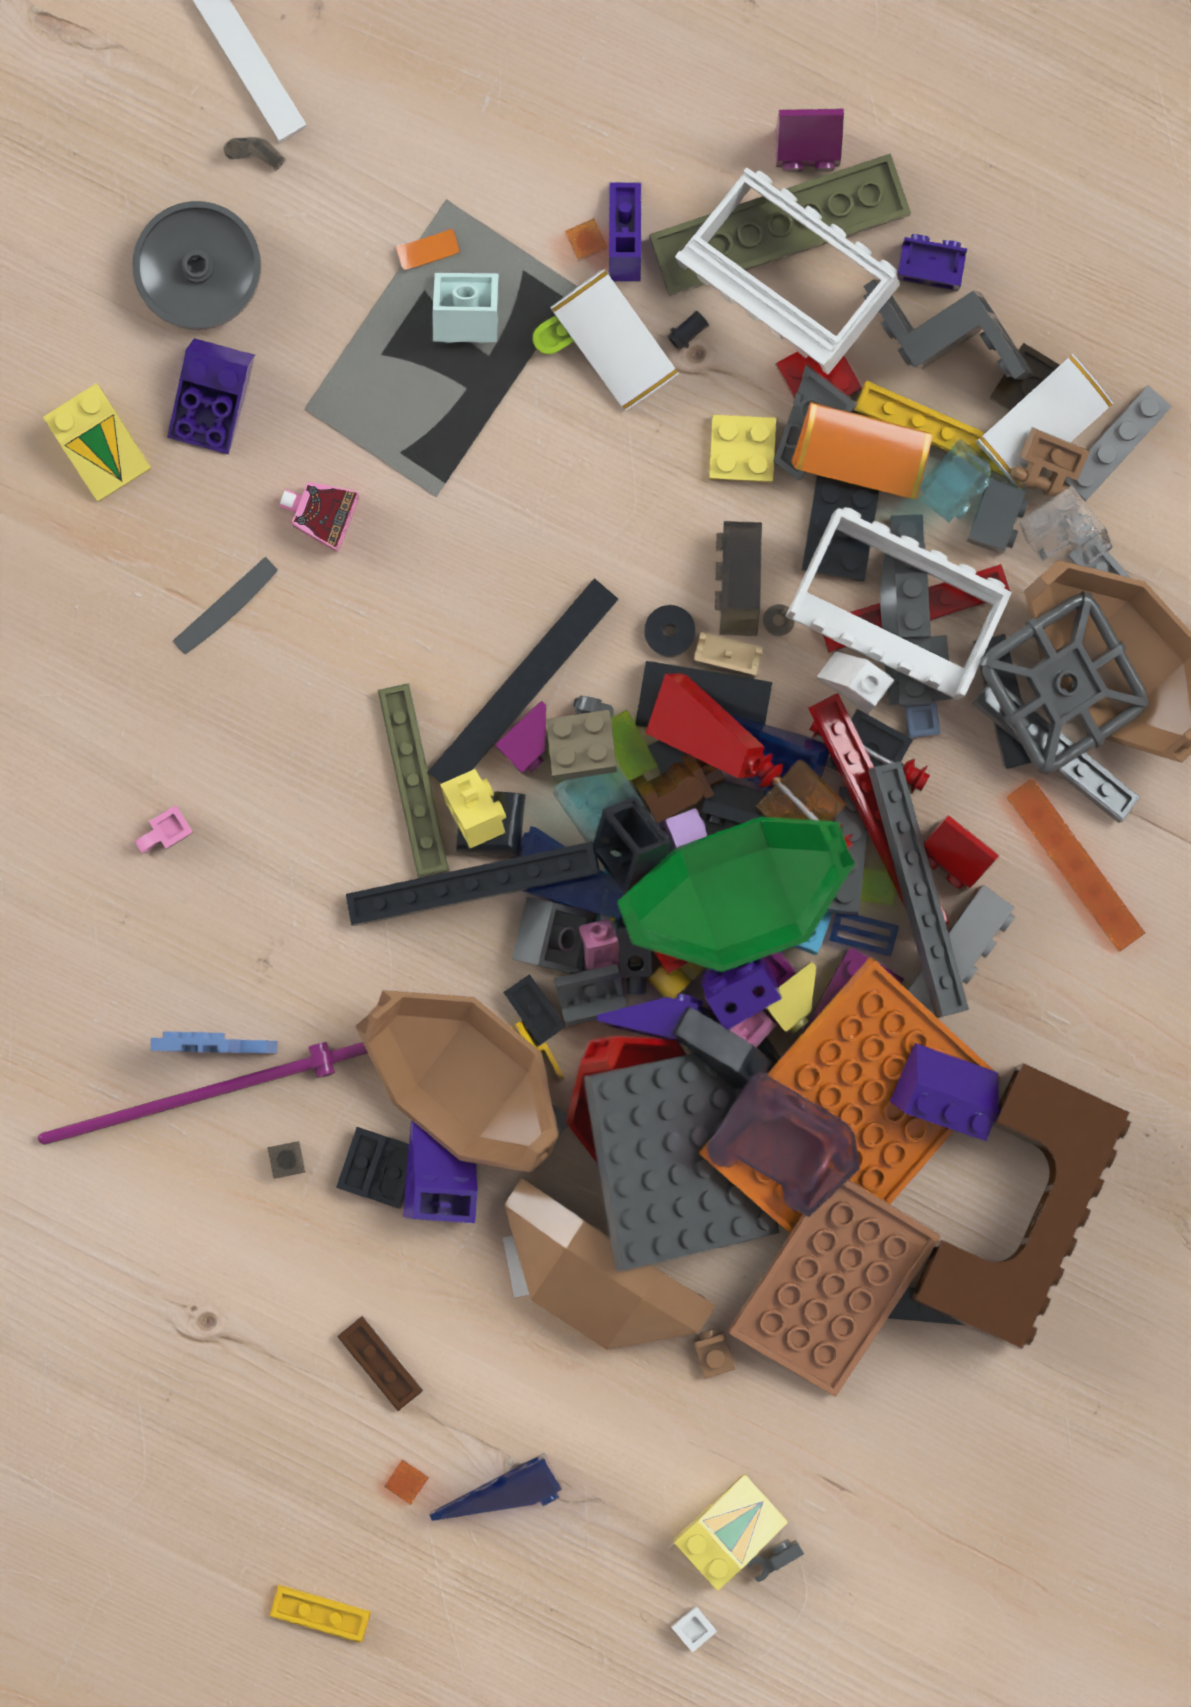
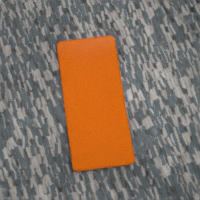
(427, 249)

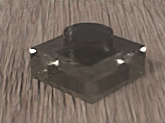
(286, 1159)

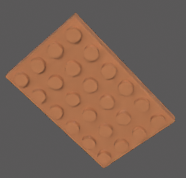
(834, 1285)

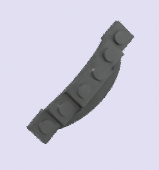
(906, 606)

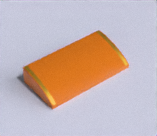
(862, 450)

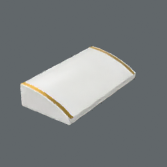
(614, 340)
(1058, 405)

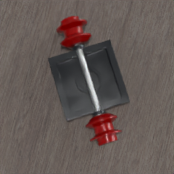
(883, 747)

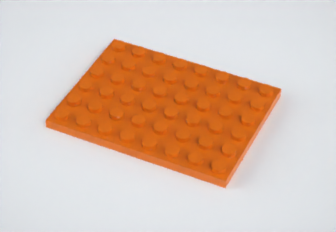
(851, 1068)

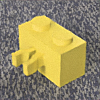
(473, 807)

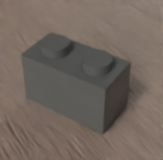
(997, 516)

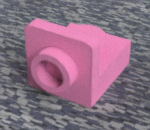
(600, 944)

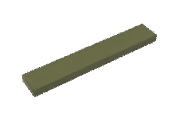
(413, 780)

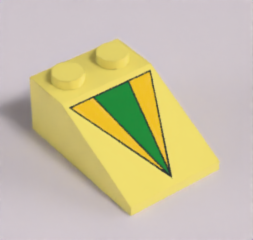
(97, 442)
(730, 1532)

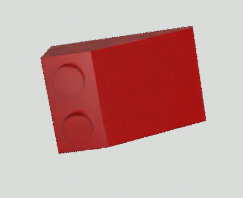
(958, 853)

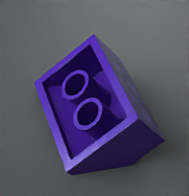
(948, 1092)

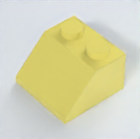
(795, 1001)

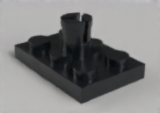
(844, 555)

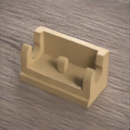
(728, 655)

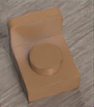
(713, 1353)

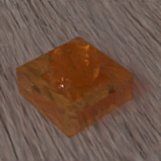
(586, 239)
(406, 1481)

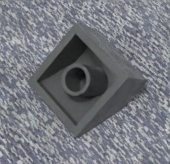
(552, 936)

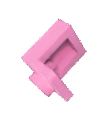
(755, 1028)

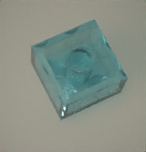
(955, 481)
(588, 796)

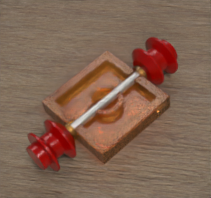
(798, 794)

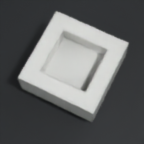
(694, 1628)

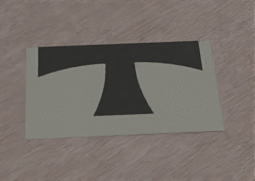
(427, 399)

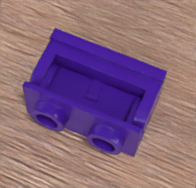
(932, 262)

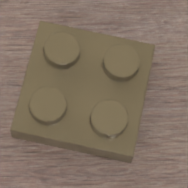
(581, 745)

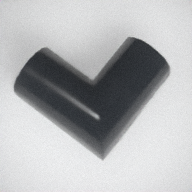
(505, 844)

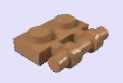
(1051, 453)

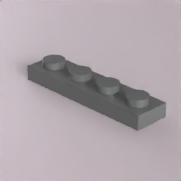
(848, 897)

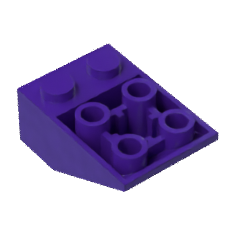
(210, 395)
(438, 1182)

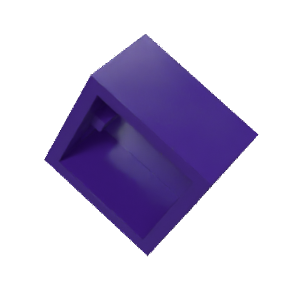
(736, 987)

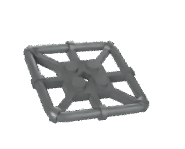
(1046, 677)

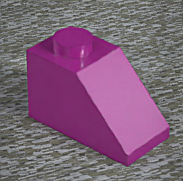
(526, 741)

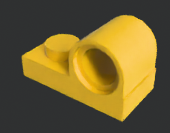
(674, 983)

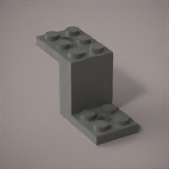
(949, 330)

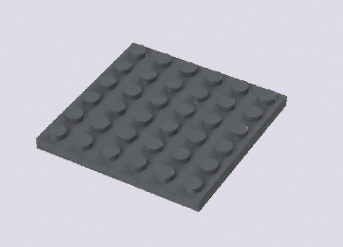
(654, 1182)

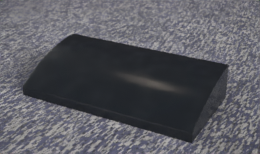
(735, 694)

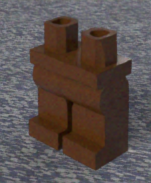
(678, 787)

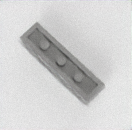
(1119, 441)

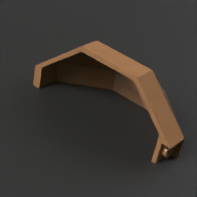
(1155, 645)
(462, 1077)
(575, 1278)

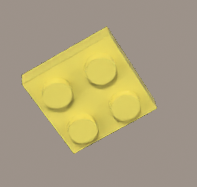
(742, 448)

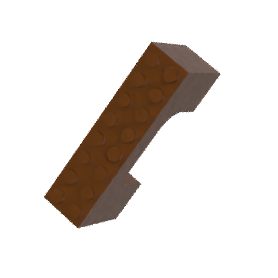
(1078, 1143)

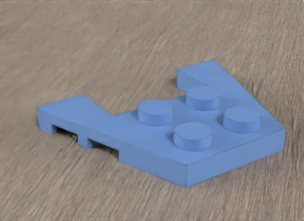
(210, 1043)

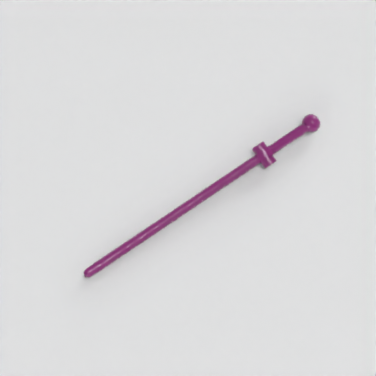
(320, 1060)

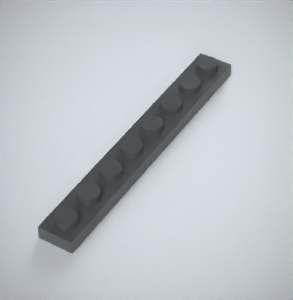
(918, 889)

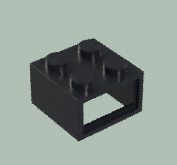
(634, 834)

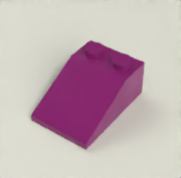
(809, 139)

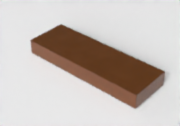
(380, 1363)

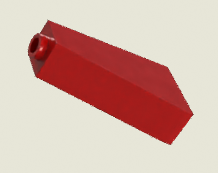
(702, 728)

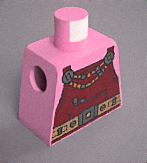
(322, 512)

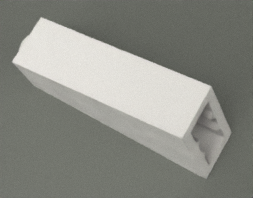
(855, 680)

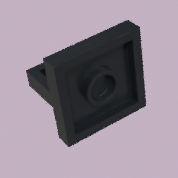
(730, 806)

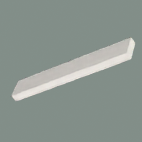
(252, 67)

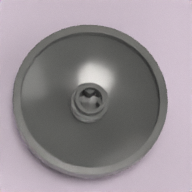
(196, 265)

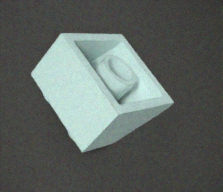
(465, 307)

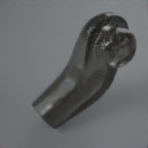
(254, 148)

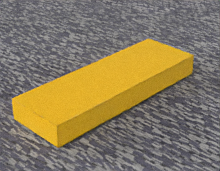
(320, 1613)

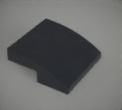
(375, 1168)

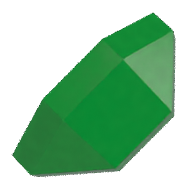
(739, 892)

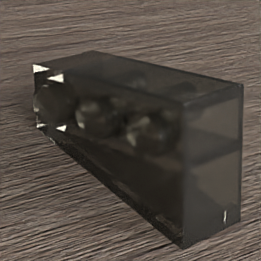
(739, 578)

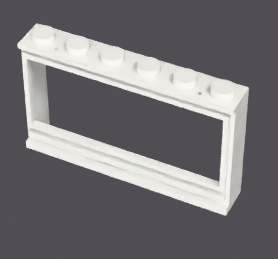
(765, 304)
(881, 644)

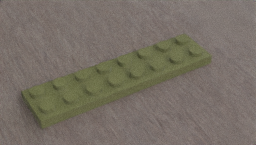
(763, 233)

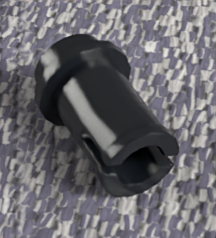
(687, 330)

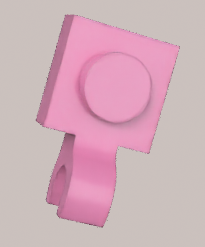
(167, 828)

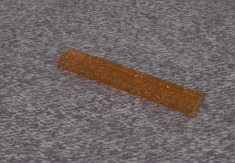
(1075, 865)

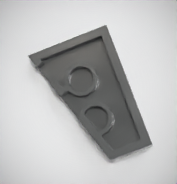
(812, 389)

